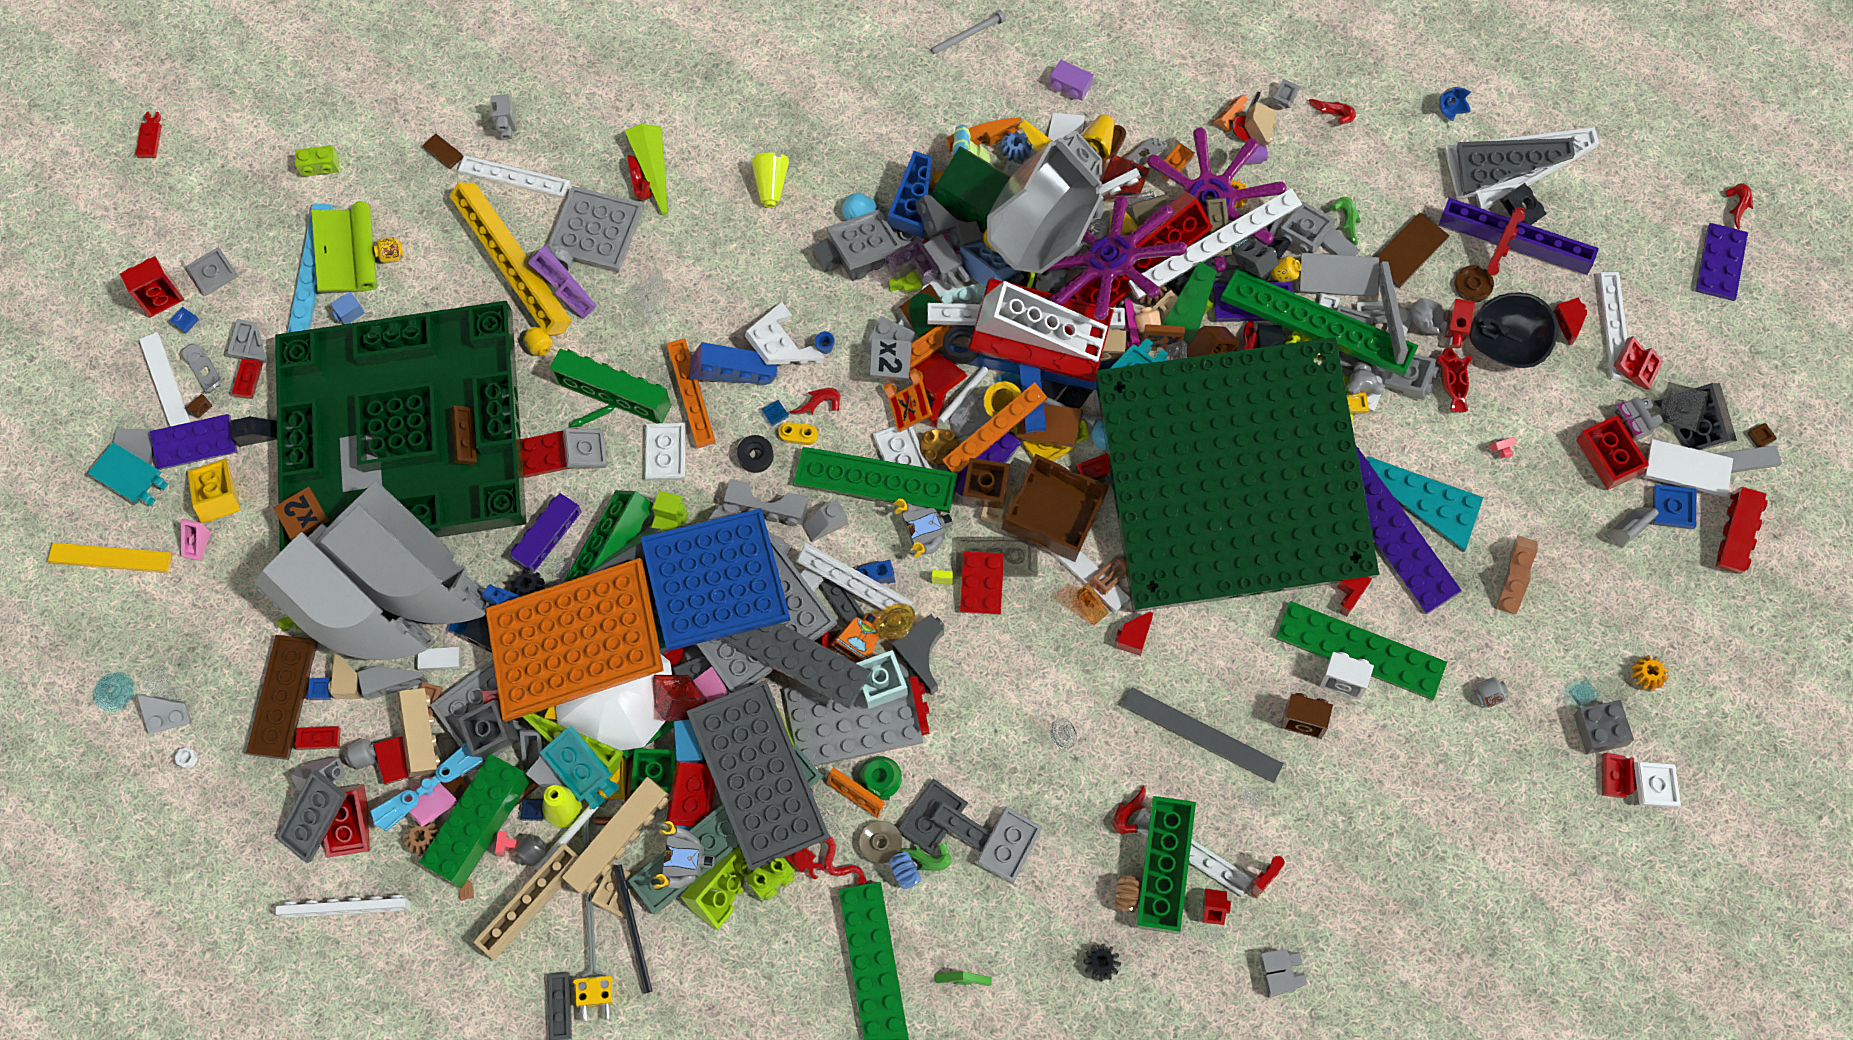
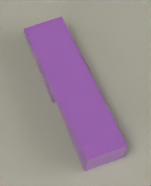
(565, 284)

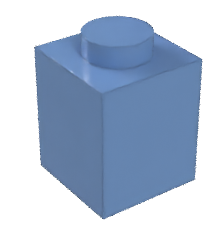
(347, 308)

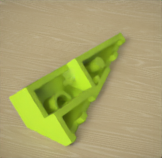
(647, 147)
(550, 730)

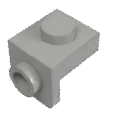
(1286, 94)

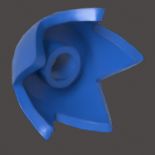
(1458, 103)

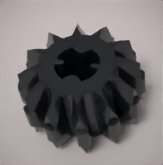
(530, 578)
(1110, 962)

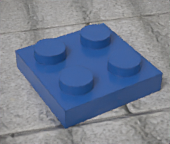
(1675, 506)

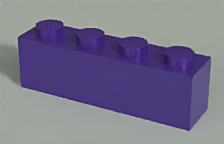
(545, 533)

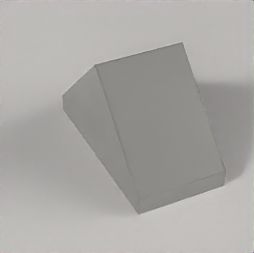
(531, 744)

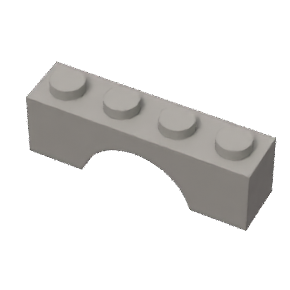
(790, 508)

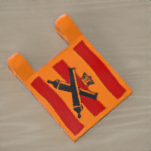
(909, 404)

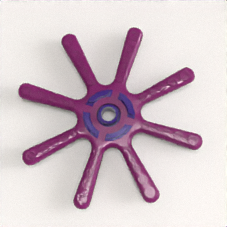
(1220, 185)
(1115, 257)

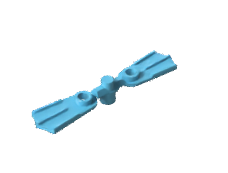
(396, 808)

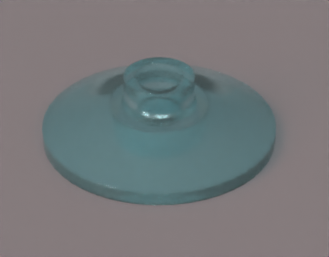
(119, 697)

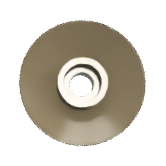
(880, 831)

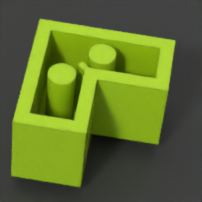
(669, 511)

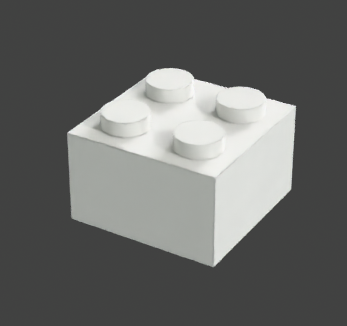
(1347, 675)

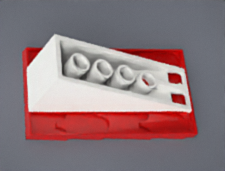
(1035, 332)

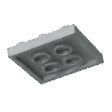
(864, 239)

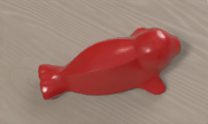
(1455, 378)

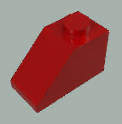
(1570, 318)
(1134, 634)

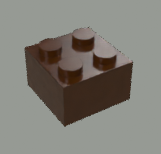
(986, 483)
(1306, 715)

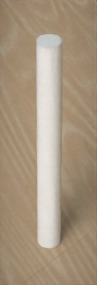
(964, 393)
(567, 835)

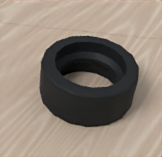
(950, 335)

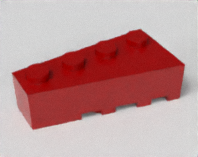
(1741, 529)

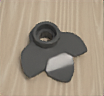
(1051, 280)

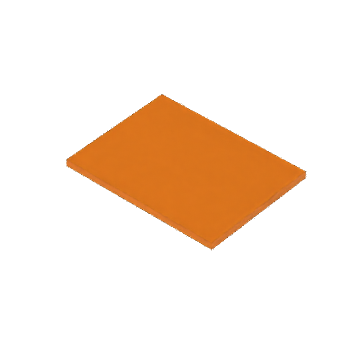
(573, 640)

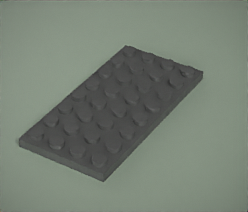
(758, 775)

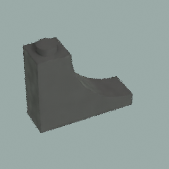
(917, 648)

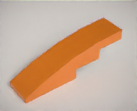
(990, 132)

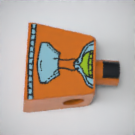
(857, 638)

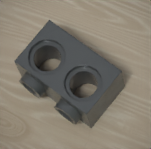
(1256, 257)

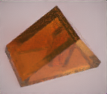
(1089, 604)

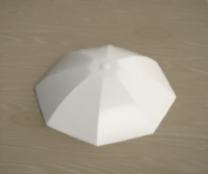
(618, 715)

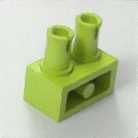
(770, 878)

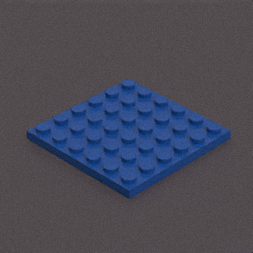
(714, 579)

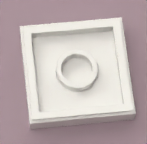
(1657, 785)

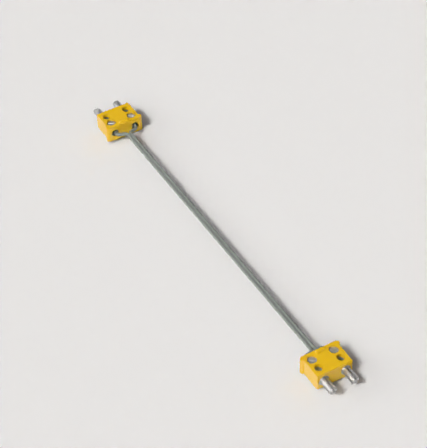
(592, 987)

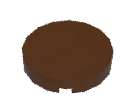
(1473, 283)

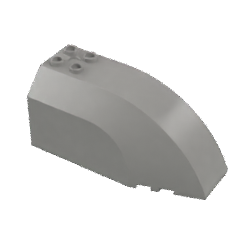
(1047, 205)
(400, 561)
(333, 607)

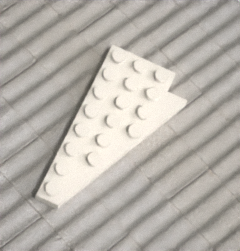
(1583, 141)

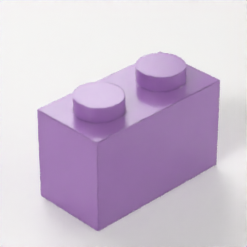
(1071, 80)

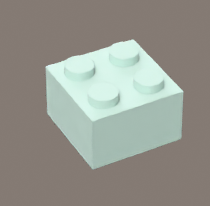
(885, 681)

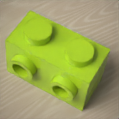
(317, 161)

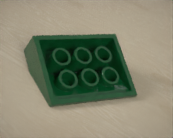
(970, 187)

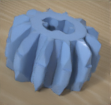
(1015, 146)
(904, 870)

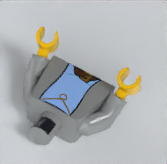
(923, 527)
(682, 858)

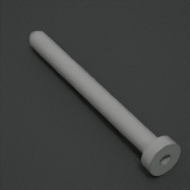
(969, 32)

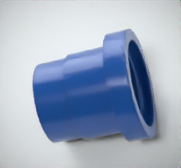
(824, 337)

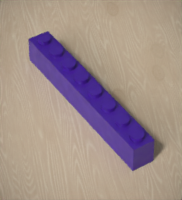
(1528, 240)

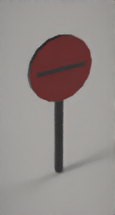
(1238, 124)

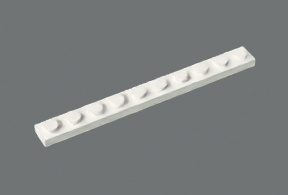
(1220, 240)
(967, 315)

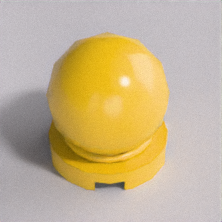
(999, 396)

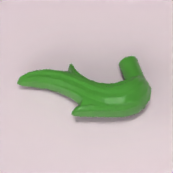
(1351, 216)
(928, 862)

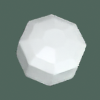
(186, 758)

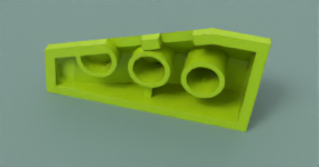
(715, 890)

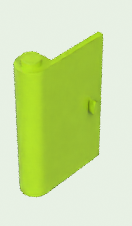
(349, 251)

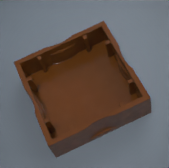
(1055, 508)

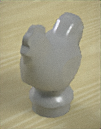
(1364, 380)

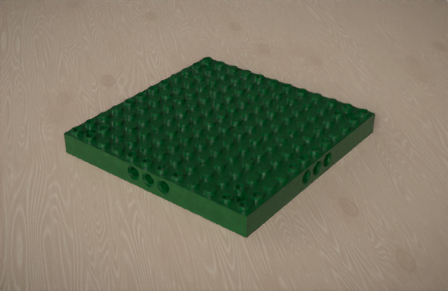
(400, 386)
(1235, 474)

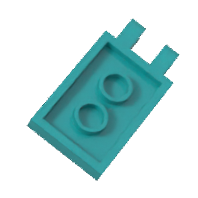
(1139, 355)
(127, 474)
(579, 767)

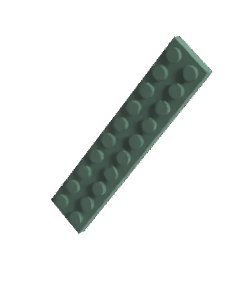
(717, 839)

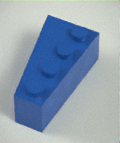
(730, 365)

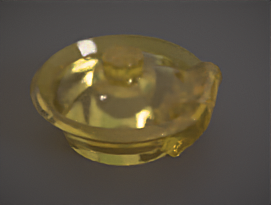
(894, 621)

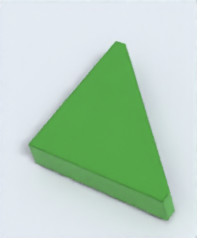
(963, 978)

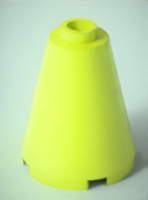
(770, 177)
(561, 806)

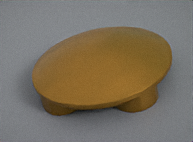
(937, 445)

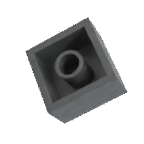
(1603, 727)
(486, 730)

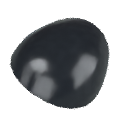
(1515, 330)

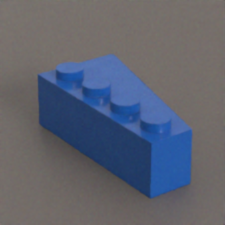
(914, 185)

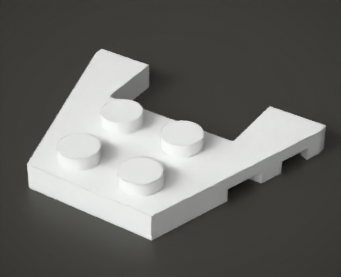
(774, 344)

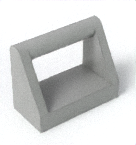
(1632, 525)

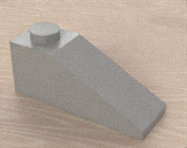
(384, 680)

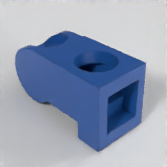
(879, 571)

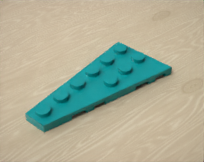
(1433, 502)

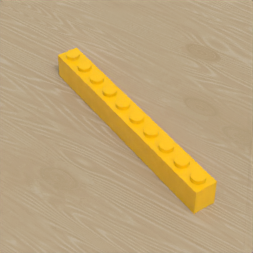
(510, 258)

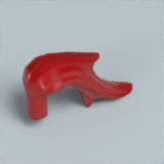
(1346, 112)
(640, 187)
(1745, 201)
(1249, 336)
(817, 397)
(1125, 811)

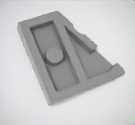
(246, 342)
(163, 713)

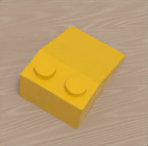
(213, 491)

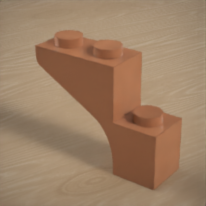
(1518, 574)

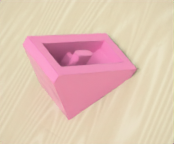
(193, 539)

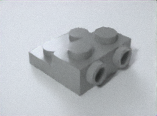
(1307, 228)
(1417, 378)

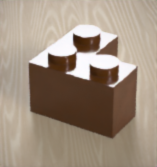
(1212, 341)

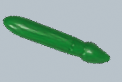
(592, 416)

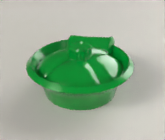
(880, 777)

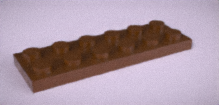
(282, 697)

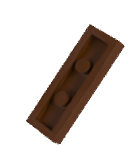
(463, 435)

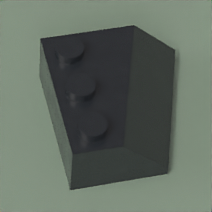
(1715, 425)

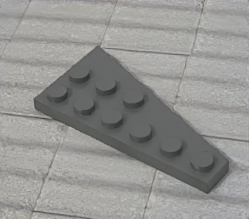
(1494, 162)

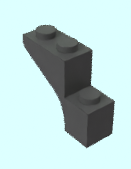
(940, 221)
(829, 259)

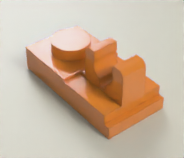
(1227, 114)
(1179, 158)

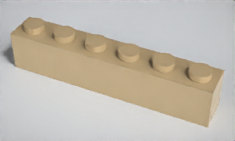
(615, 836)
(526, 903)

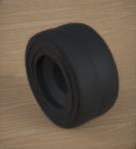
(751, 443)

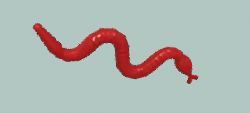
(843, 870)

